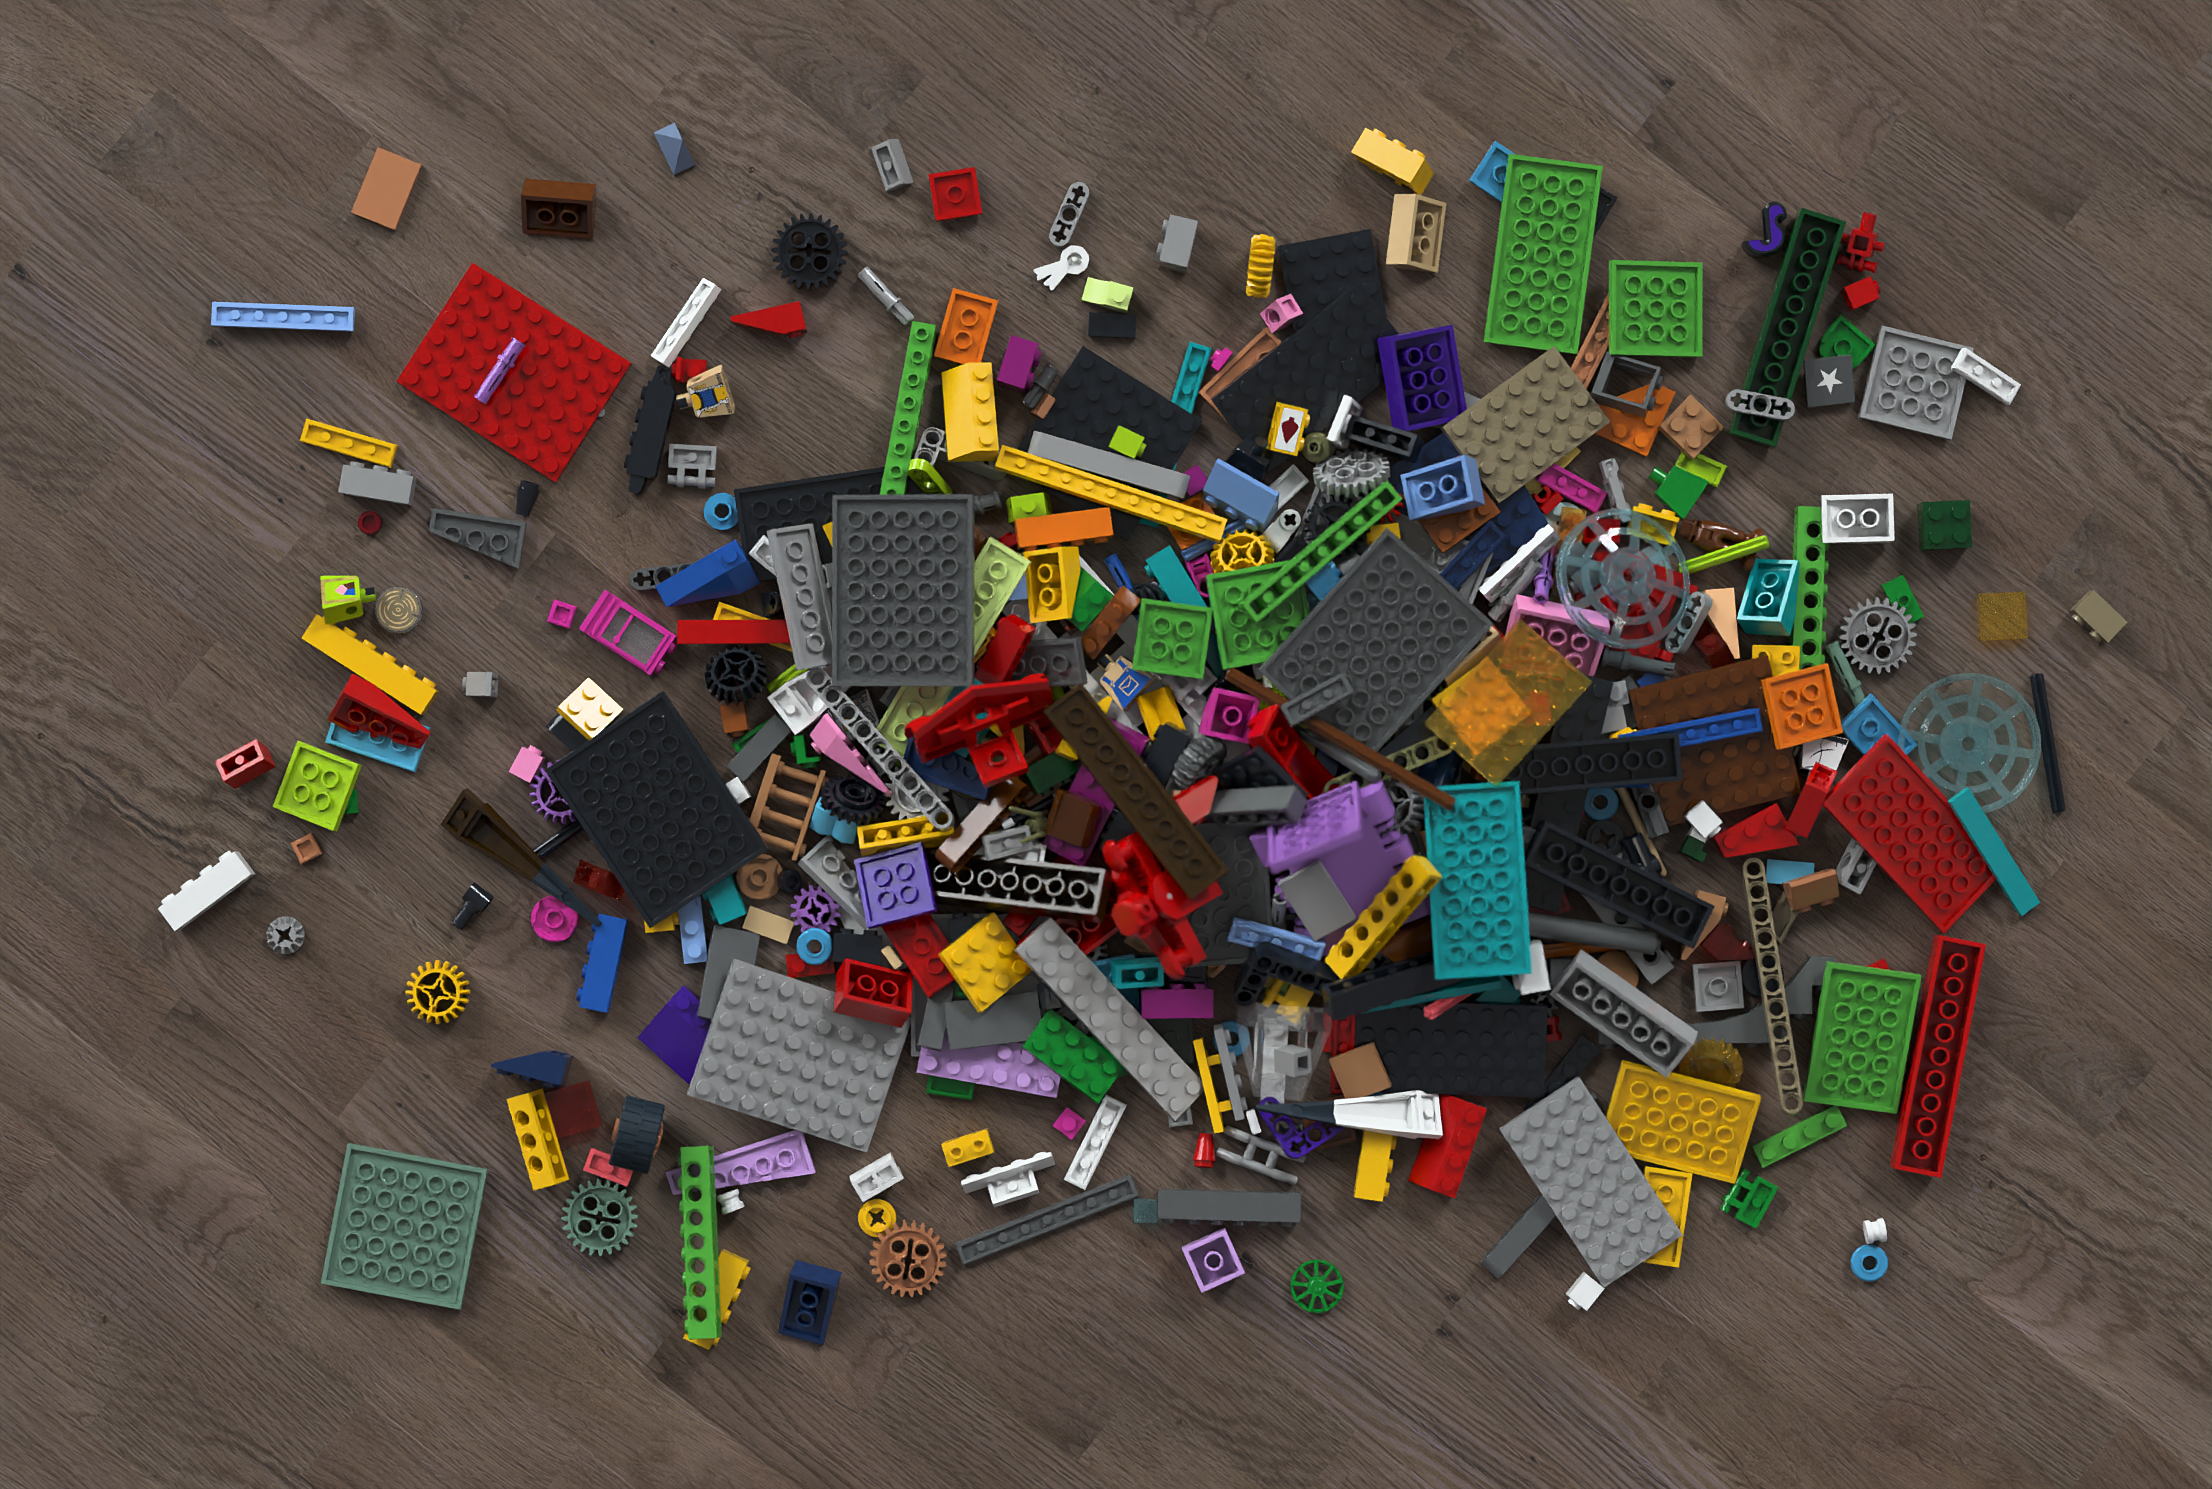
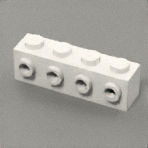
(206, 890)

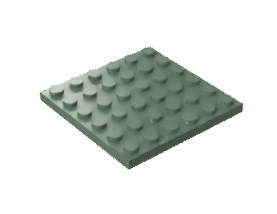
(404, 1226)

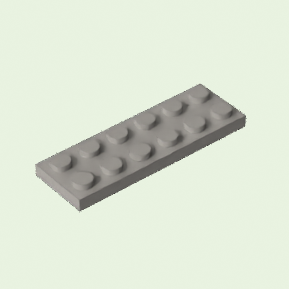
(803, 594)

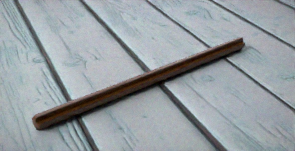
(1346, 742)

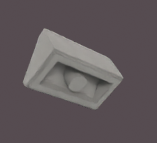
(892, 164)

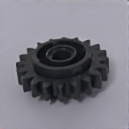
(852, 800)

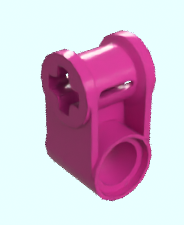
(1198, 573)

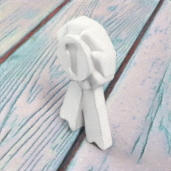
(1072, 261)

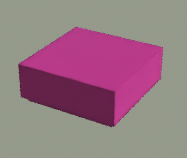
(562, 614)

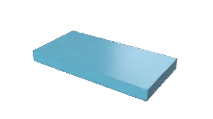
(377, 748)

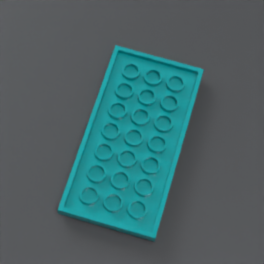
(1482, 893)

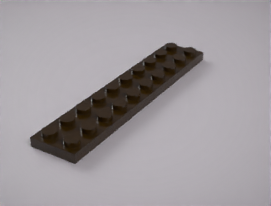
(1135, 791)

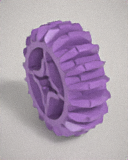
(552, 799)

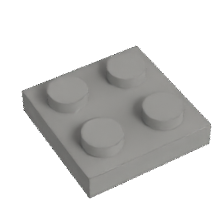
(1717, 986)

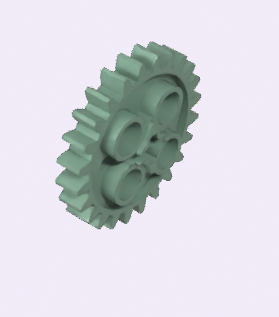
(595, 1238)

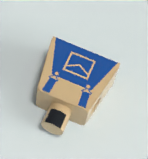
(1124, 682)

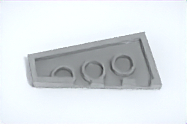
(834, 876)

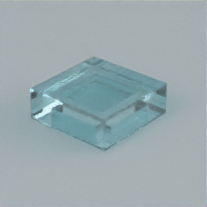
(1145, 1210)

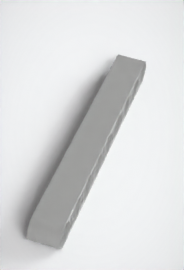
(874, 739)

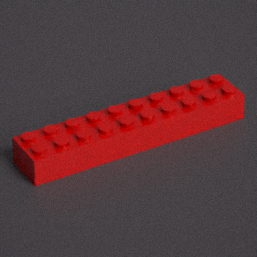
(1937, 1056)

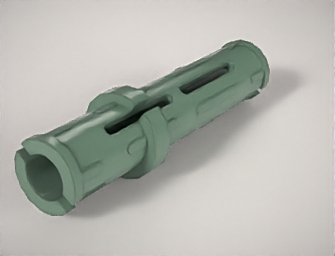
(1842, 666)

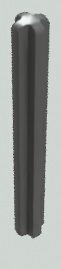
(1339, 754)

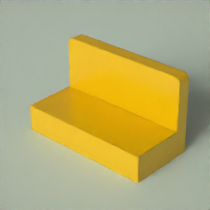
(1158, 708)

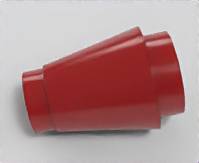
(1204, 1152)

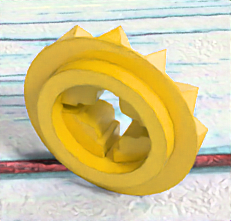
(865, 1218)

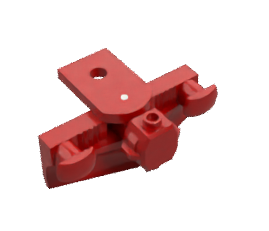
(1154, 905)

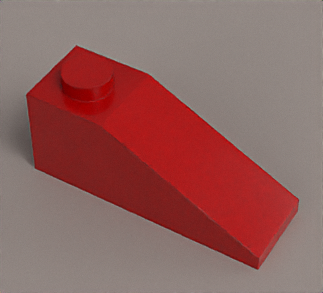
(778, 320)

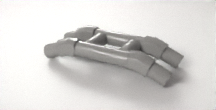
(1247, 1162)

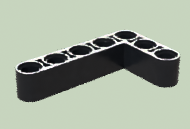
(1281, 963)

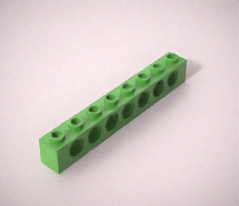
(908, 408)
(1802, 541)
(1320, 552)
(704, 1158)

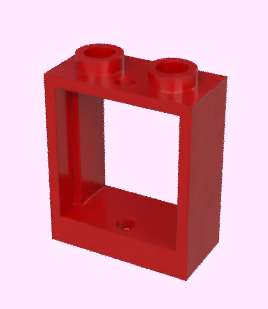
(1811, 800)

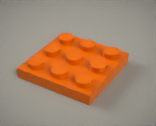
(1802, 706)

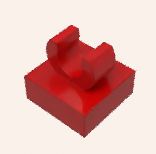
(1548, 501)

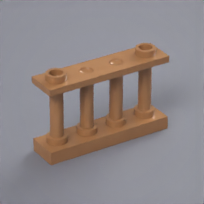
(769, 789)

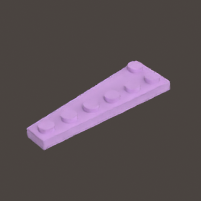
(761, 1161)

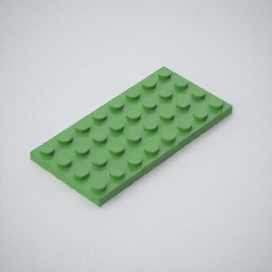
(1542, 253)

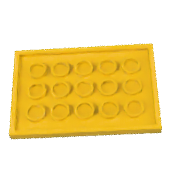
(1682, 1121)

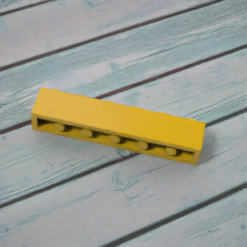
(372, 665)

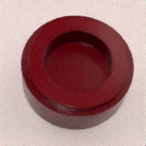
(370, 522)

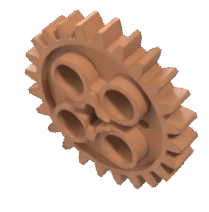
(928, 1261)

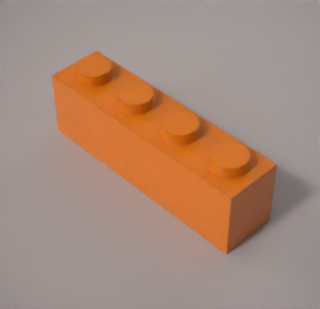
(1064, 529)

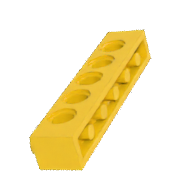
(1394, 915)

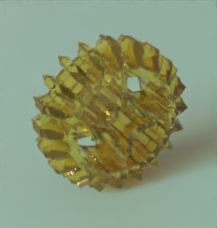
(1710, 1058)

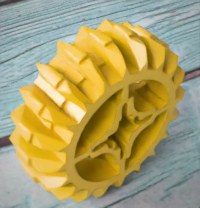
(1260, 266)
(1242, 551)
(434, 1002)

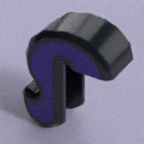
(1773, 233)

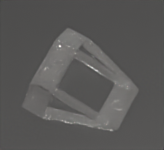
(1283, 1018)

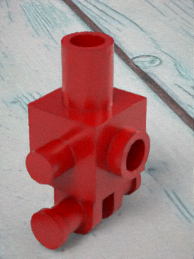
(1862, 242)

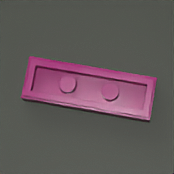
(1572, 487)

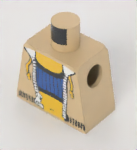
(708, 394)

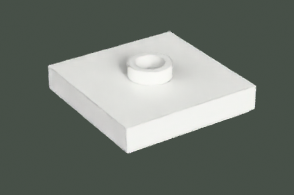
(1337, 432)

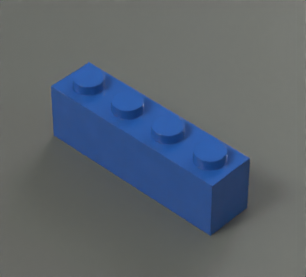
(603, 963)

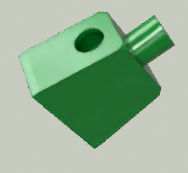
(1677, 489)

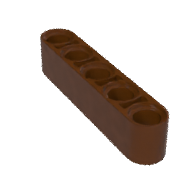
(980, 822)

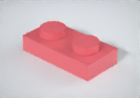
(598, 1164)

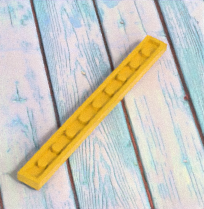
(1110, 494)

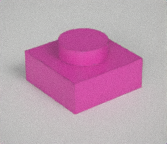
(1219, 359)
(1069, 1123)

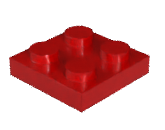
(955, 194)

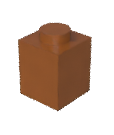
(734, 719)

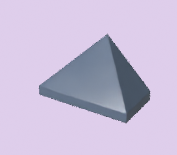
(674, 149)

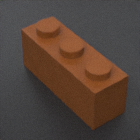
(1109, 622)

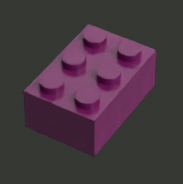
(1177, 1001)

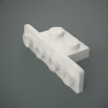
(1011, 1181)

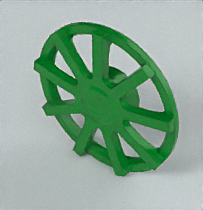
(1317, 1286)

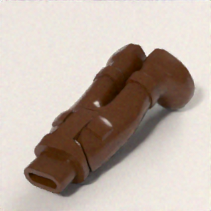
(1709, 535)

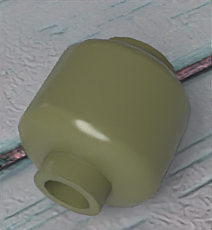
(1324, 446)

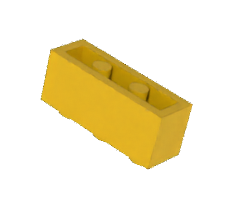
(1374, 1165)

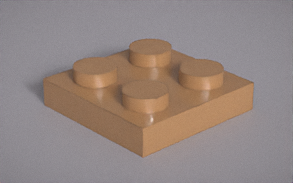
(1690, 427)

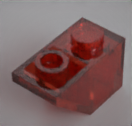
(1712, 646)
(598, 880)
(1725, 946)

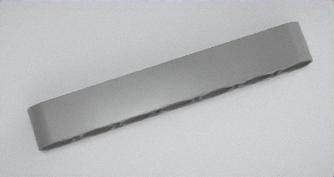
(1109, 465)

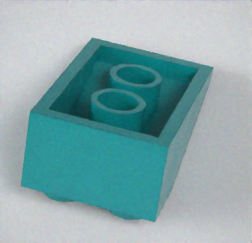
(1770, 598)

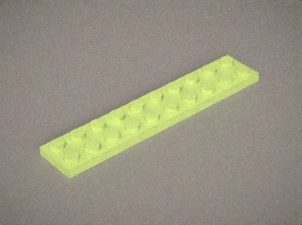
(995, 579)

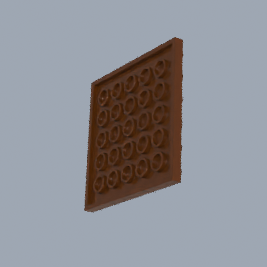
(1723, 771)

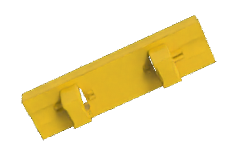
(1204, 1063)

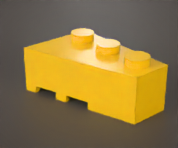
(1393, 160)

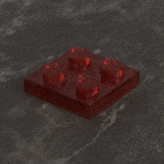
(573, 1109)

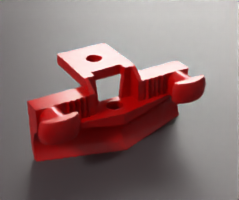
(956, 725)

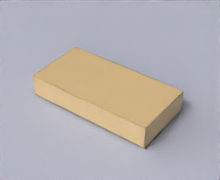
(768, 924)

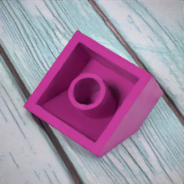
(1228, 715)

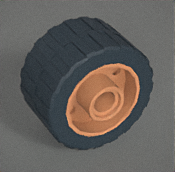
(637, 1134)

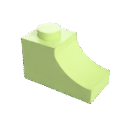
(1108, 294)

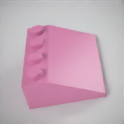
(1560, 631)

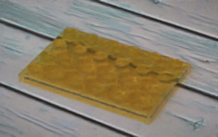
(1508, 703)

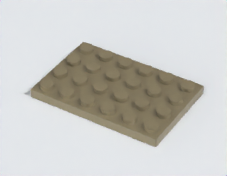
(1526, 424)

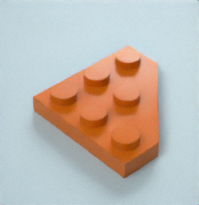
(1635, 431)

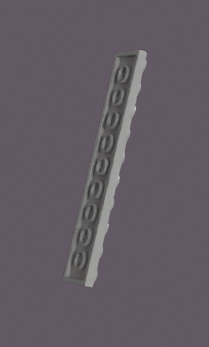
(1110, 1018)

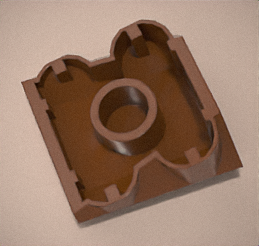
(1073, 818)

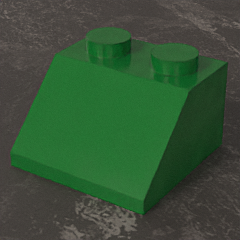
(1089, 600)

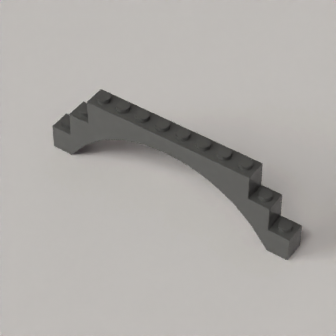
(1744, 1027)

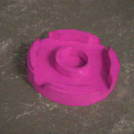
(553, 919)

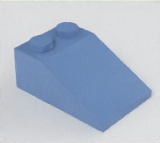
(1443, 488)

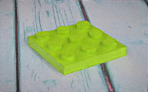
(317, 786)

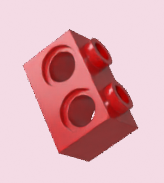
(1044, 735)

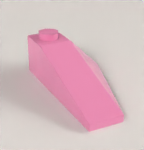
(837, 746)

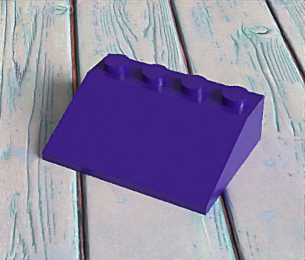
(1422, 377)
(677, 1033)

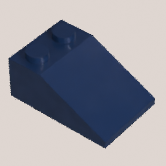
(809, 1302)

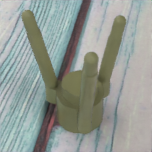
(1036, 824)

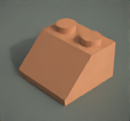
(1811, 889)

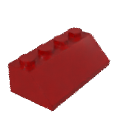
(1444, 1160)

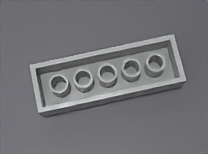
(1623, 1013)

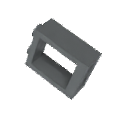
(1630, 366)

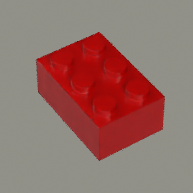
(873, 993)

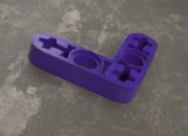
(1293, 1134)

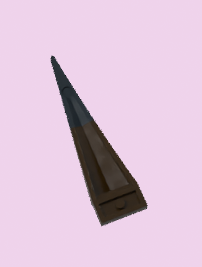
(487, 832)

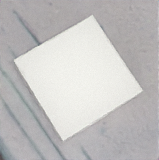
(1253, 1121)

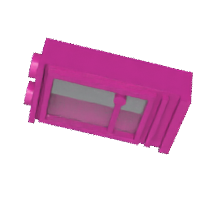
(629, 633)

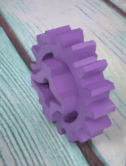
(813, 899)

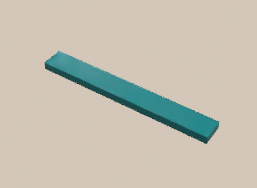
(1187, 389)

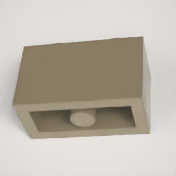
(2097, 617)

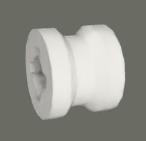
(730, 1201)
(1875, 1231)

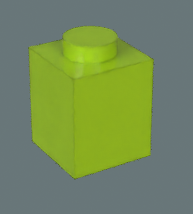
(1127, 443)

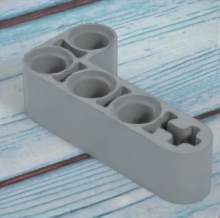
(939, 451)

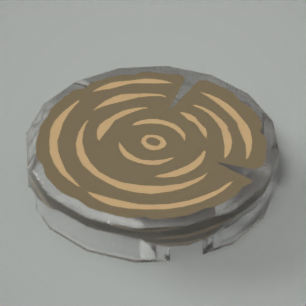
(398, 610)

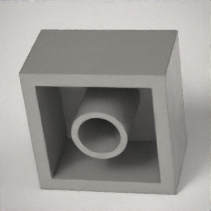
(1178, 243)

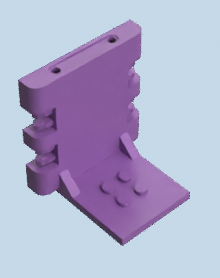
(1345, 836)

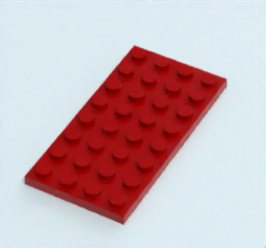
(1910, 833)

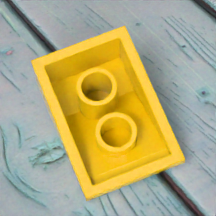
(1052, 583)

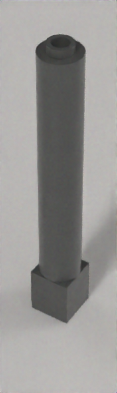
(1593, 933)

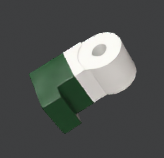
(1693, 845)

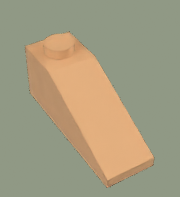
(1723, 617)

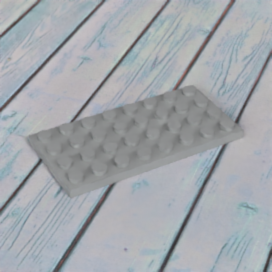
(1590, 1181)

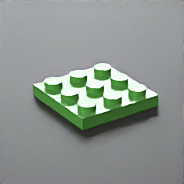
(1172, 638)

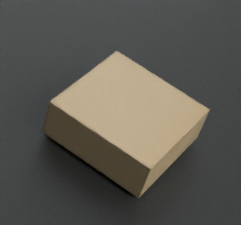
(892, 957)

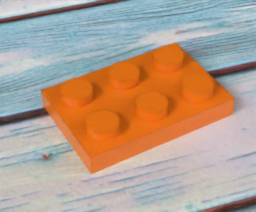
(966, 327)

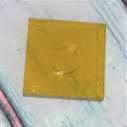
(2002, 616)

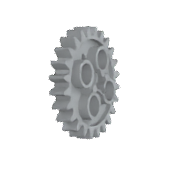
(1351, 472)
(1897, 645)

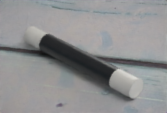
(1018, 818)

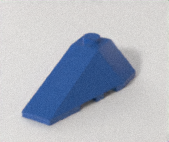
(714, 576)

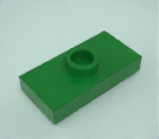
(1899, 591)

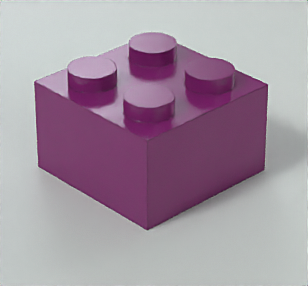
(1018, 364)

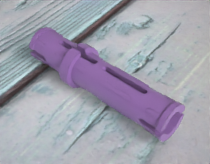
(500, 369)
(1543, 580)

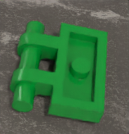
(1754, 1203)

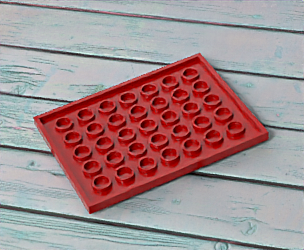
(543, 401)

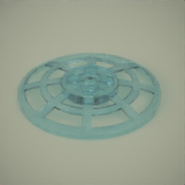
(1615, 585)
(1980, 732)

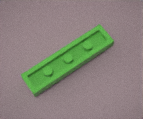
(1798, 1136)

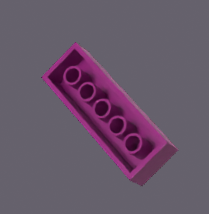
(1087, 786)

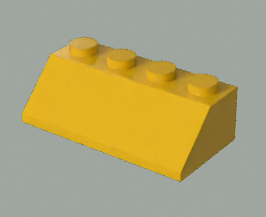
(970, 413)

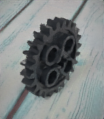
(811, 230)

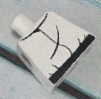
(1824, 751)

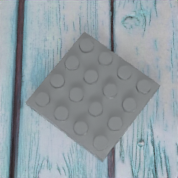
(1913, 383)

